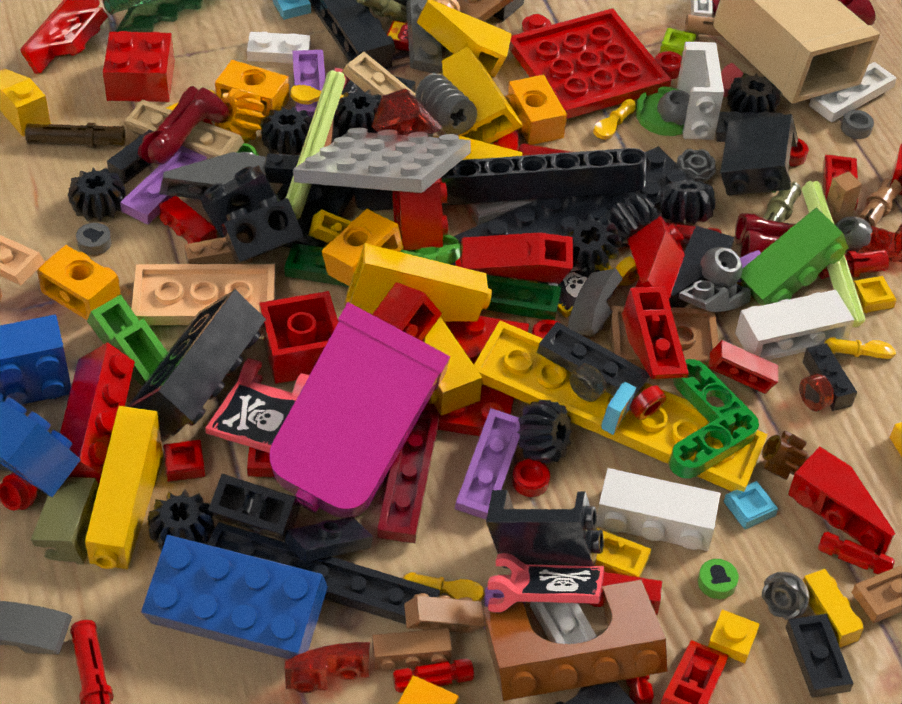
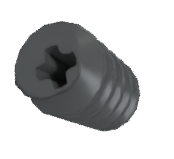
(446, 104)

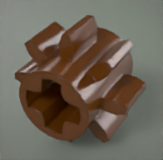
(784, 454)

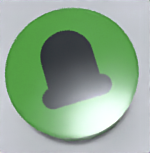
(718, 578)

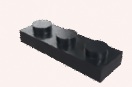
(572, 349)

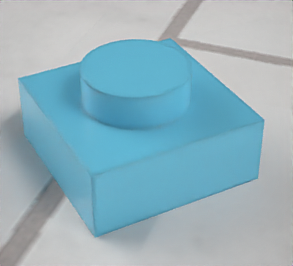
(292, 8)

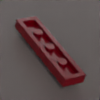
(408, 482)

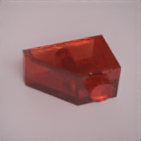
(404, 114)

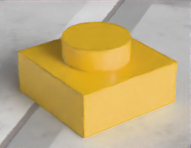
(733, 635)

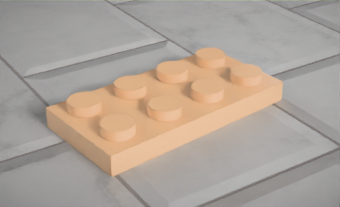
(179, 291)

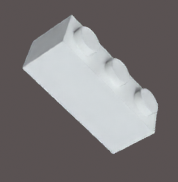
(793, 324)
(658, 509)

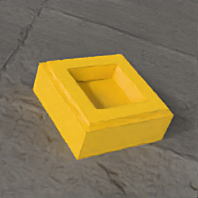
(874, 294)

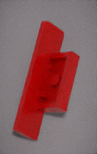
(63, 32)

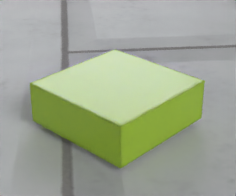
(675, 40)

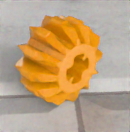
(245, 113)

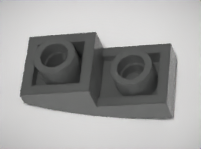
(715, 298)
(590, 306)
(33, 627)

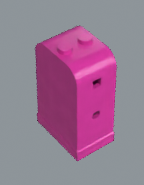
(354, 414)

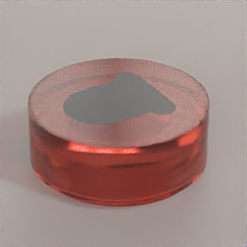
(816, 392)

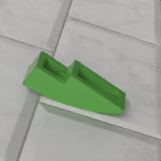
(121, 328)

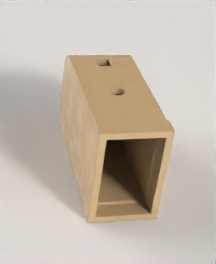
(799, 44)

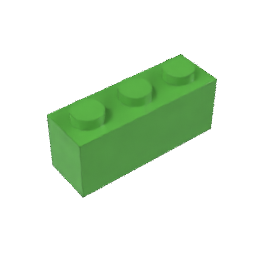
(794, 259)

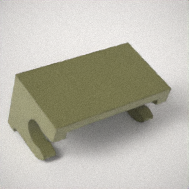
(66, 520)

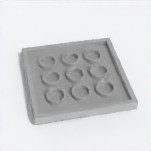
(383, 160)

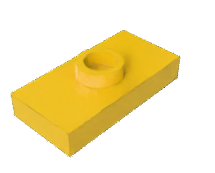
(622, 556)

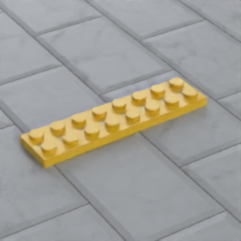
(515, 368)

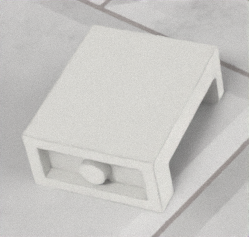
(702, 80)

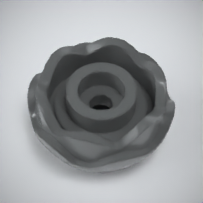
(674, 106)
(697, 164)
(856, 232)
(721, 266)
(785, 595)

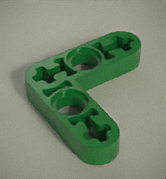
(720, 421)

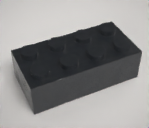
(199, 362)

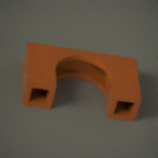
(534, 666)

